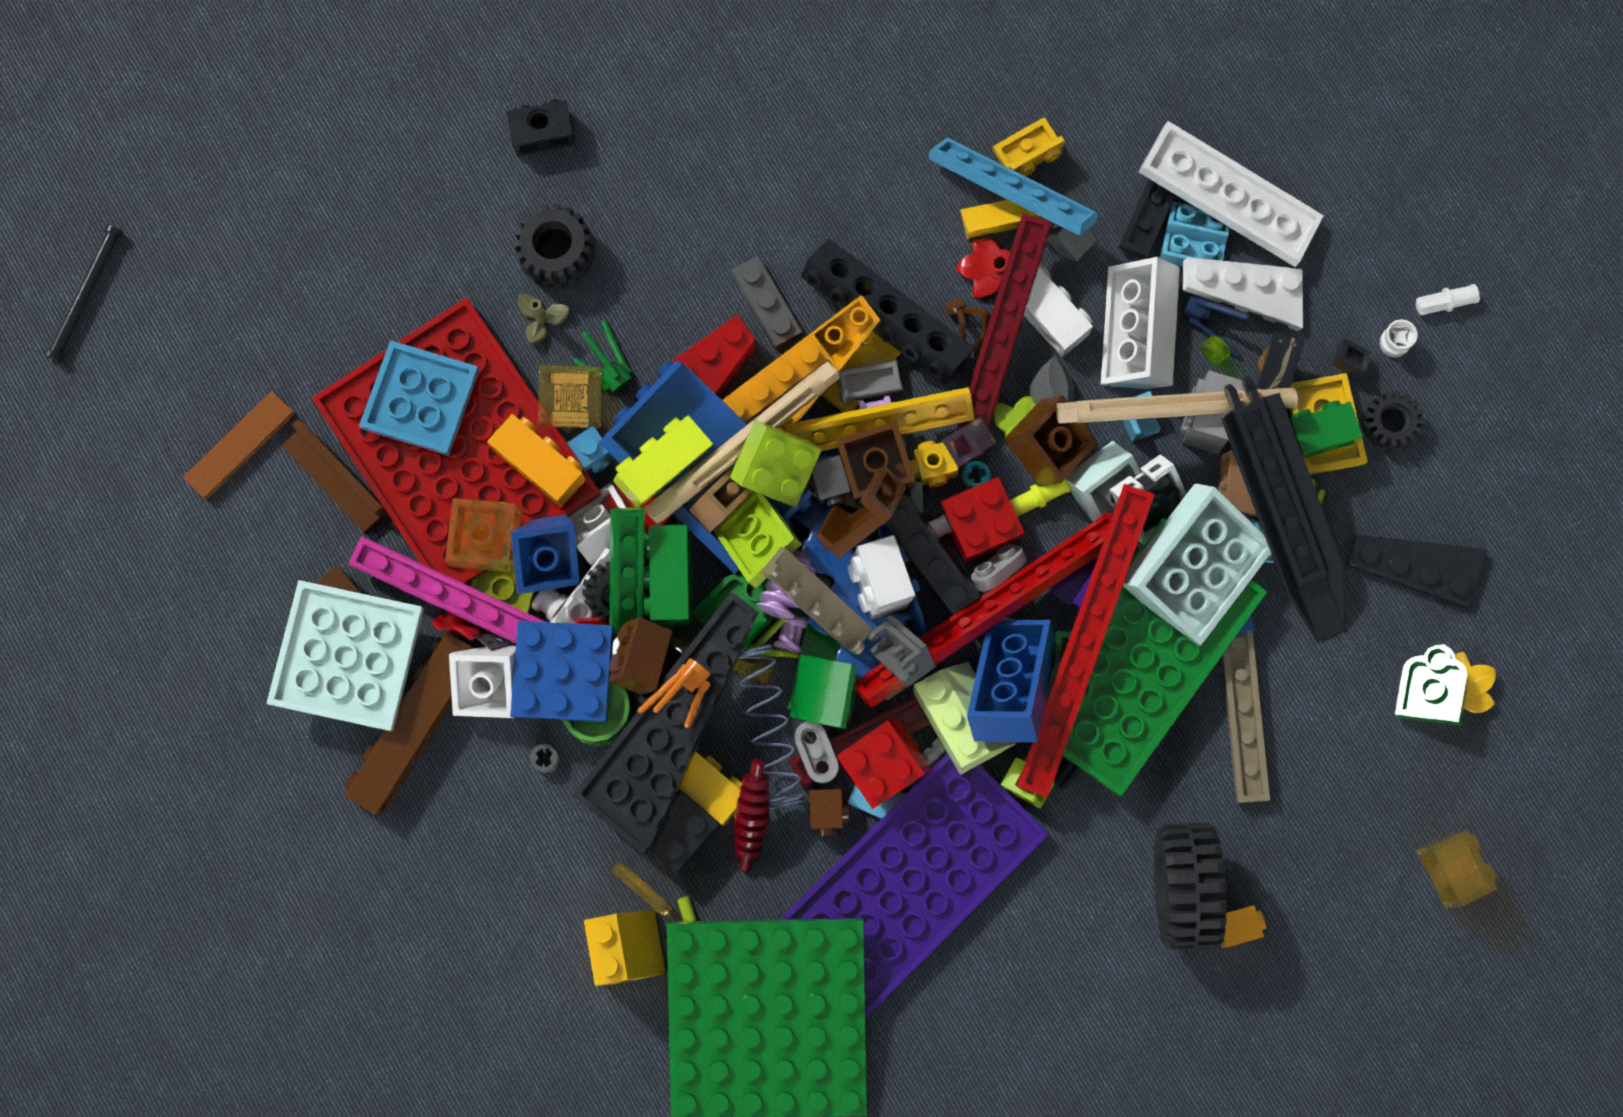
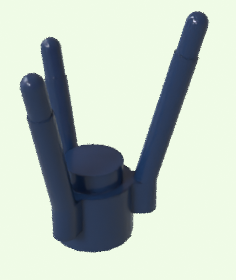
(1201, 308)

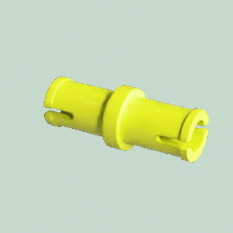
(1038, 497)

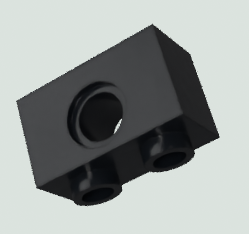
(530, 140)

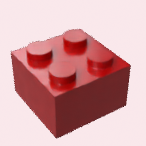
(981, 520)
(884, 762)

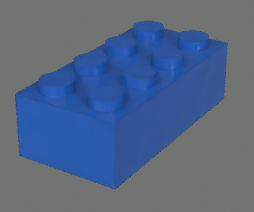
(1012, 681)

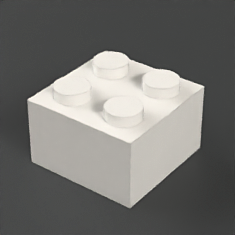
(881, 577)

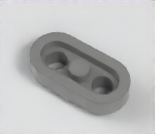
(999, 568)
(817, 752)

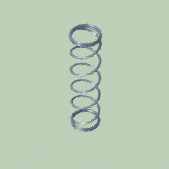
(787, 800)

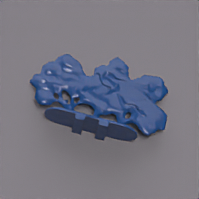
(827, 563)

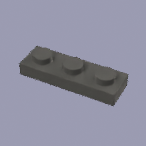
(766, 302)

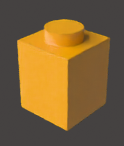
(1243, 926)

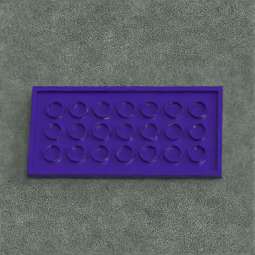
(923, 870)

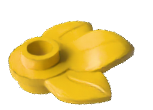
(1480, 681)

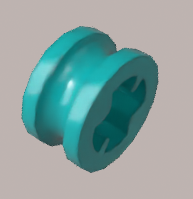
(968, 470)

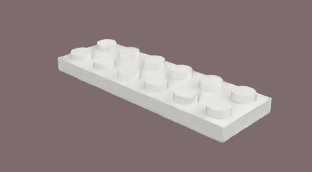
(1231, 193)

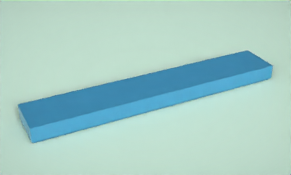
(1013, 186)

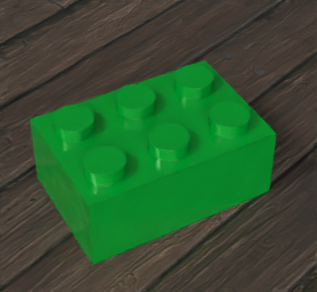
(669, 576)

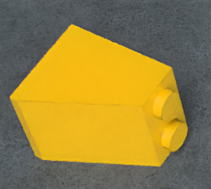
(624, 947)

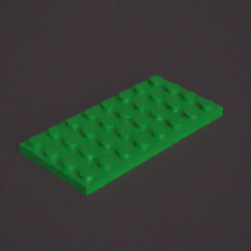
(1143, 684)

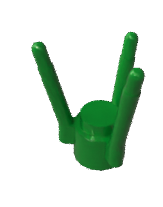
(614, 376)

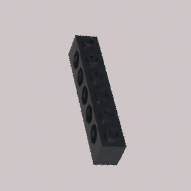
(901, 320)

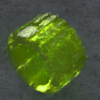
(1215, 350)

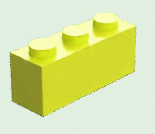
(661, 460)

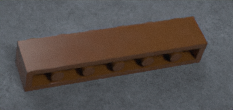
(417, 720)

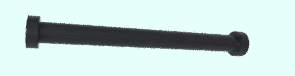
(83, 293)

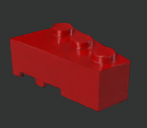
(720, 354)

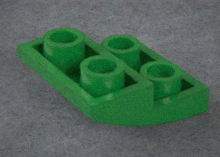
(823, 691)

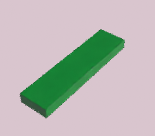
(626, 565)

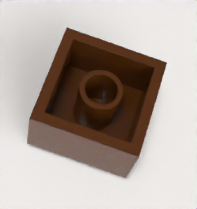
(1048, 447)
(869, 451)

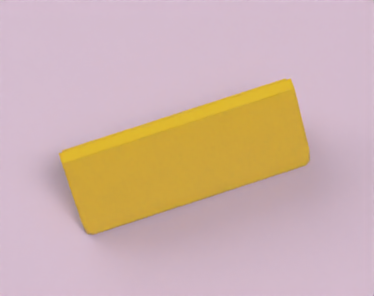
(992, 218)

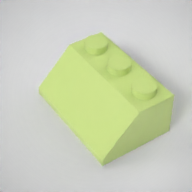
(946, 702)

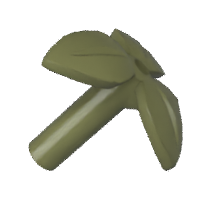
(533, 309)

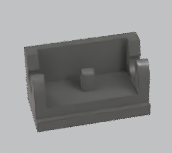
(901, 651)

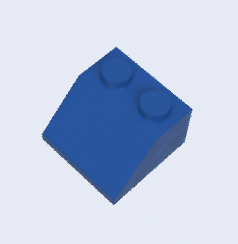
(545, 554)

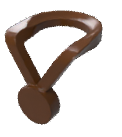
(958, 307)

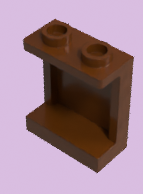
(844, 531)

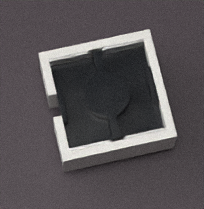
(1162, 480)

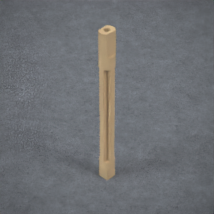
(1159, 406)
(729, 452)

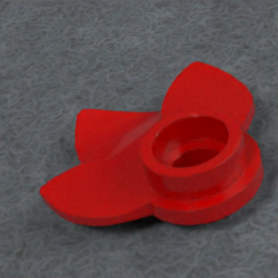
(982, 267)
(457, 626)

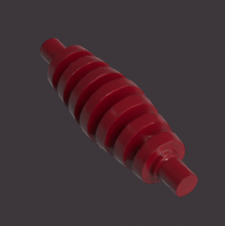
(751, 815)

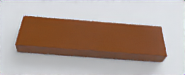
(238, 445)

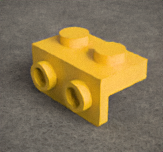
(1029, 148)

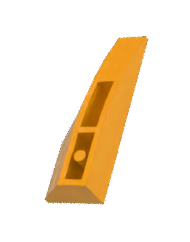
(830, 342)

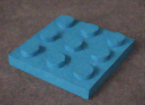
(419, 398)

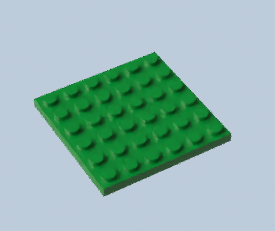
(767, 1018)

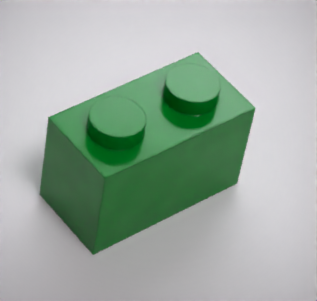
(1326, 429)

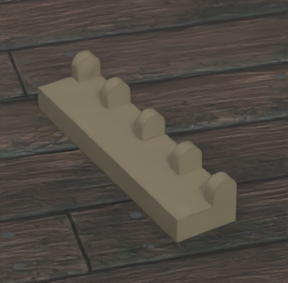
(817, 600)

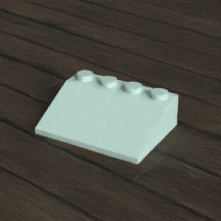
(1198, 563)

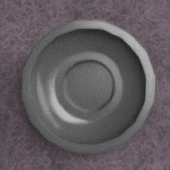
(1052, 381)

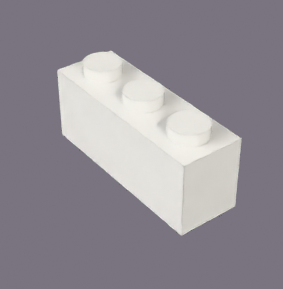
(1055, 315)

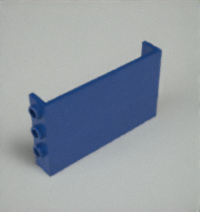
(677, 395)

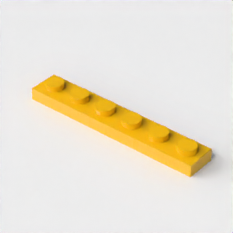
(910, 414)

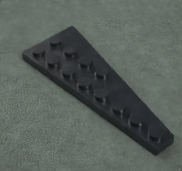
(650, 757)

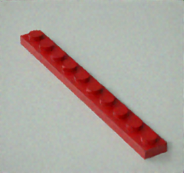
(995, 605)
(1086, 639)

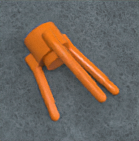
(689, 676)

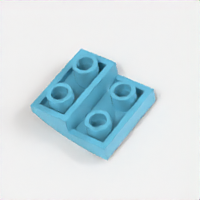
(1192, 235)

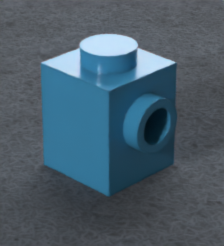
(590, 452)

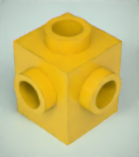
(936, 474)

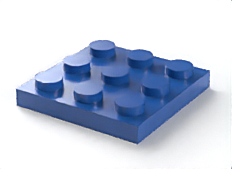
(562, 671)

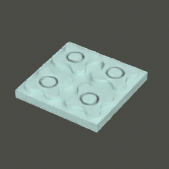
(345, 656)

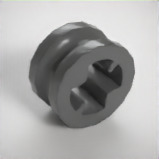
(534, 758)

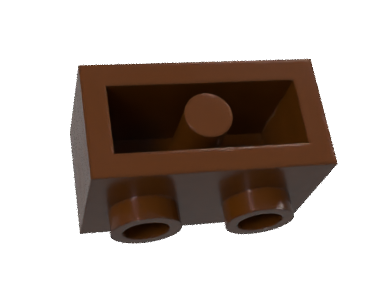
(639, 656)

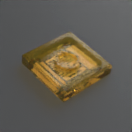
(569, 396)
(641, 888)

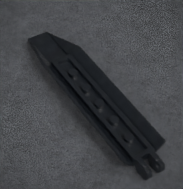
(1287, 508)

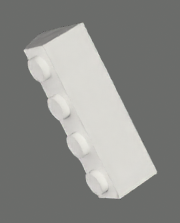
(1140, 324)

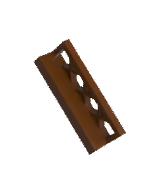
(334, 478)

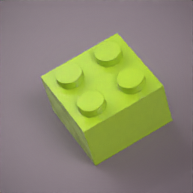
(775, 463)

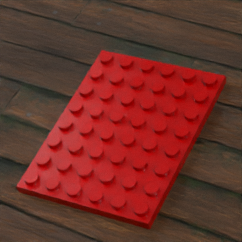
(420, 483)

